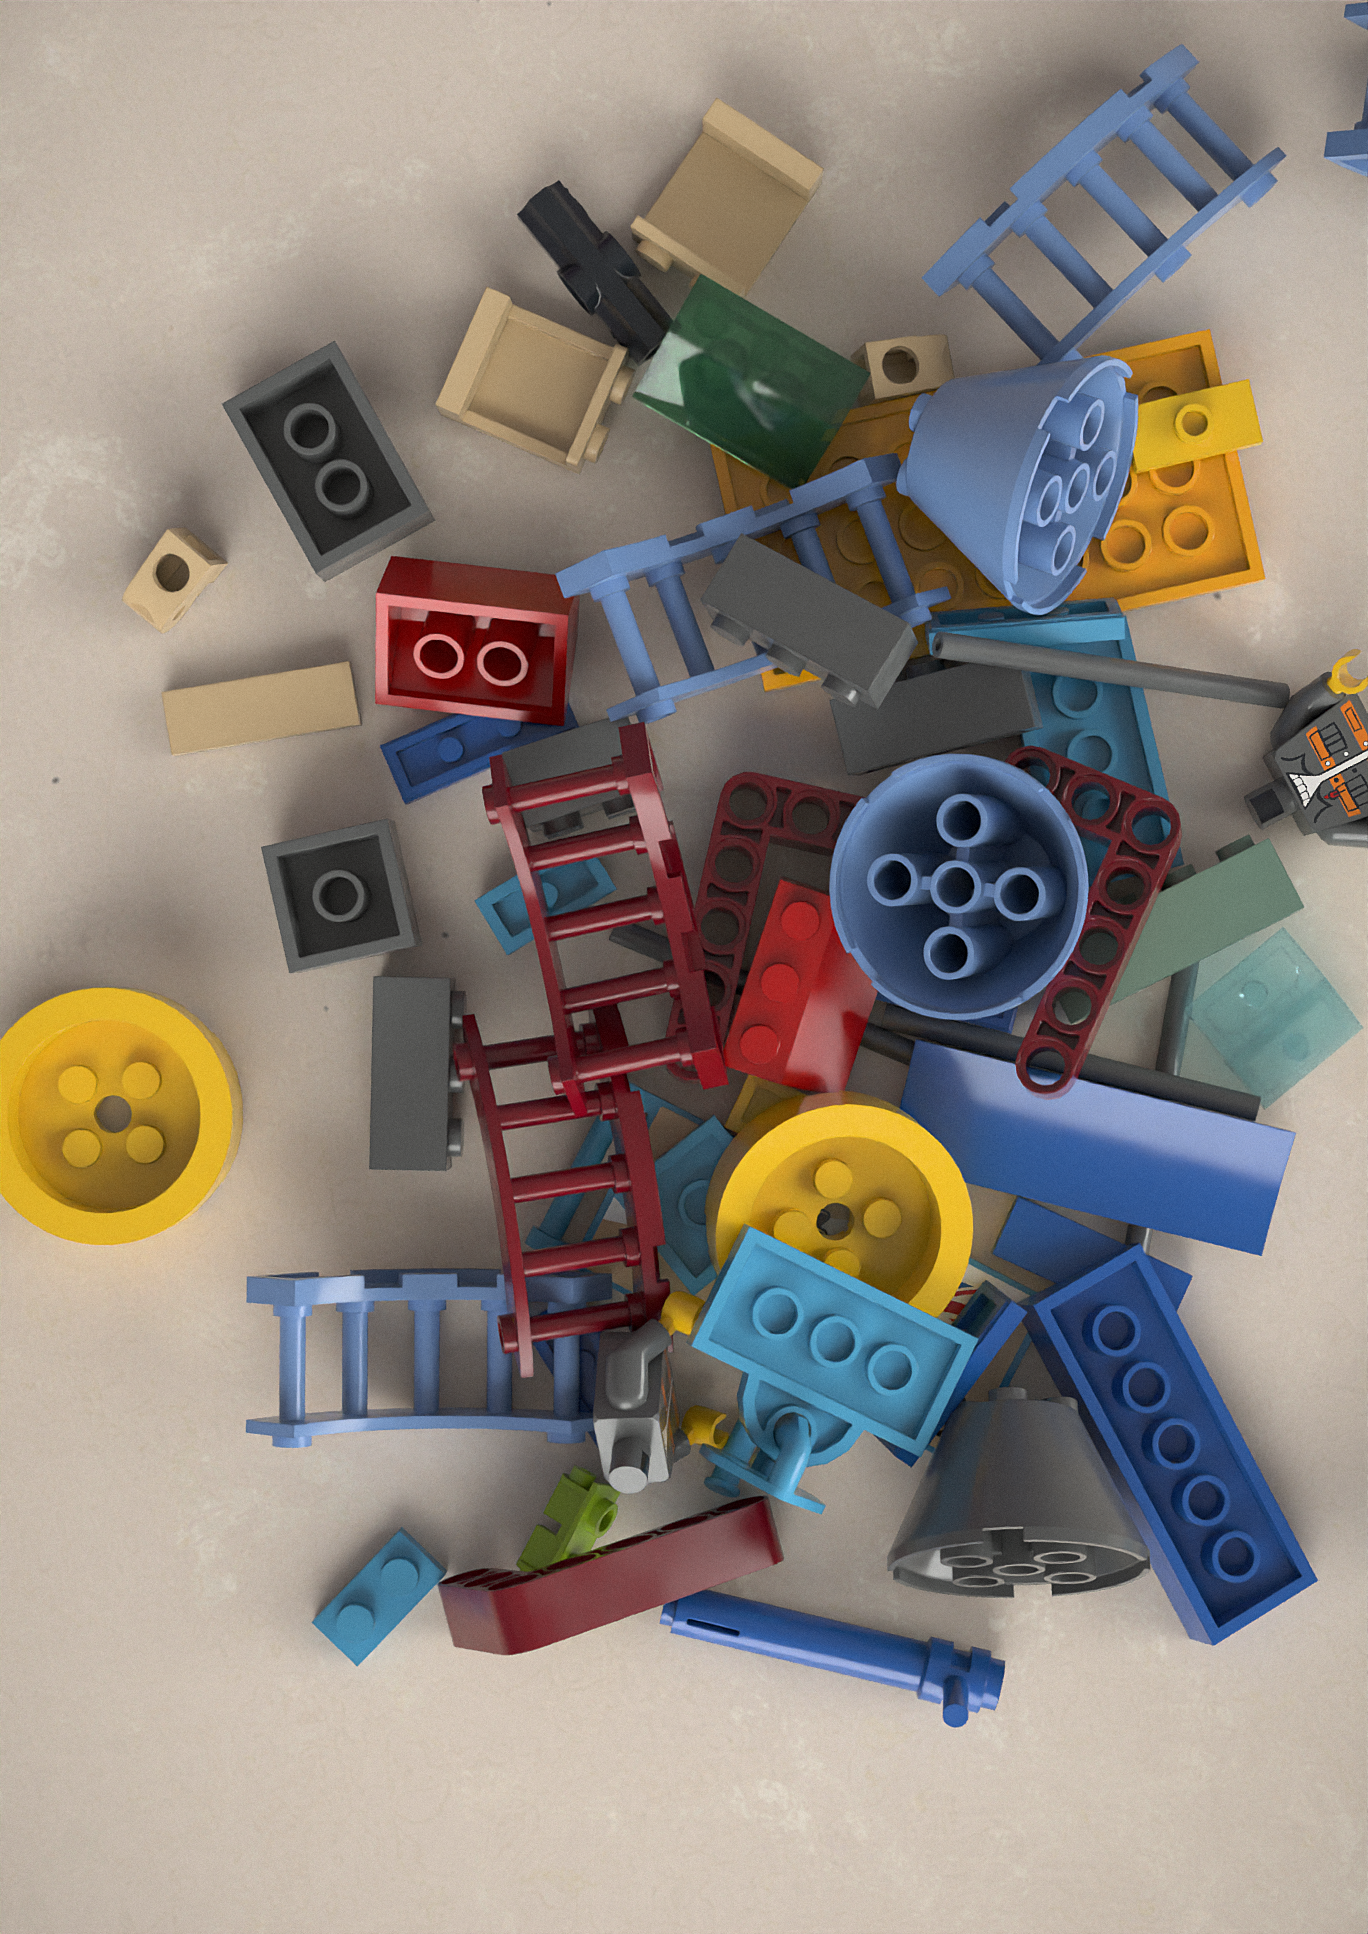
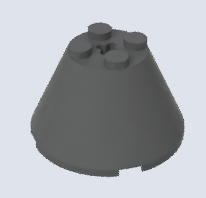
(1017, 1503)

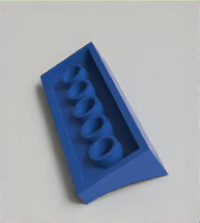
(1101, 1148)
(1168, 1444)

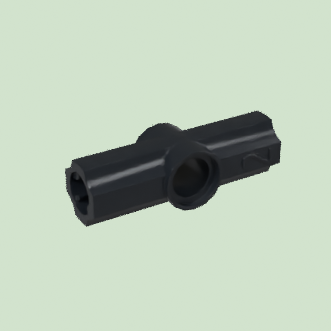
(596, 271)

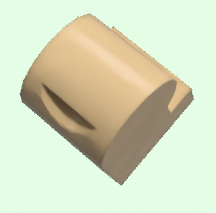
(903, 367)
(172, 578)

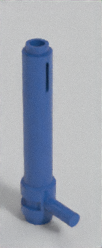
(928, 1668)

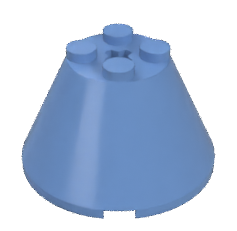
(1025, 470)
(959, 886)

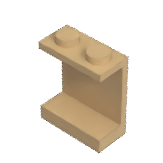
(727, 203)

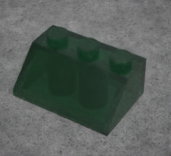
(750, 384)

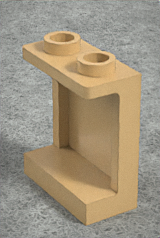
(535, 383)

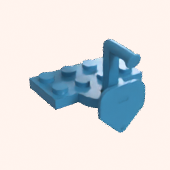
(823, 1351)

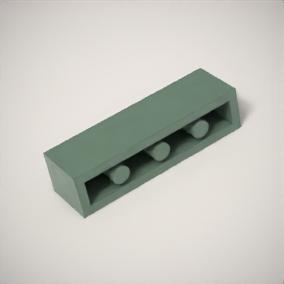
(1197, 918)

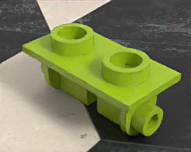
(583, 1510)

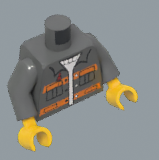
(1320, 761)
(638, 1404)

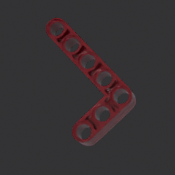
(739, 898)
(1103, 915)
(533, 1609)

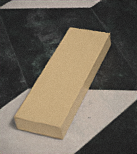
(261, 708)

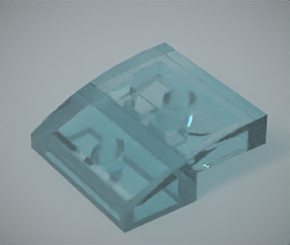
(1273, 1018)

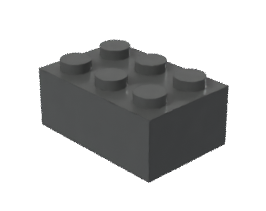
(328, 462)

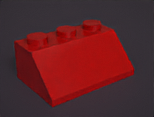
(474, 641)
(801, 998)

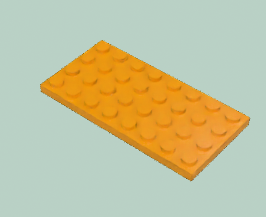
(1171, 540)

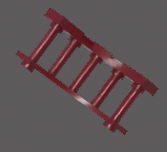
(665, 903)
(626, 1172)

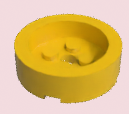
(848, 1148)
(102, 1183)

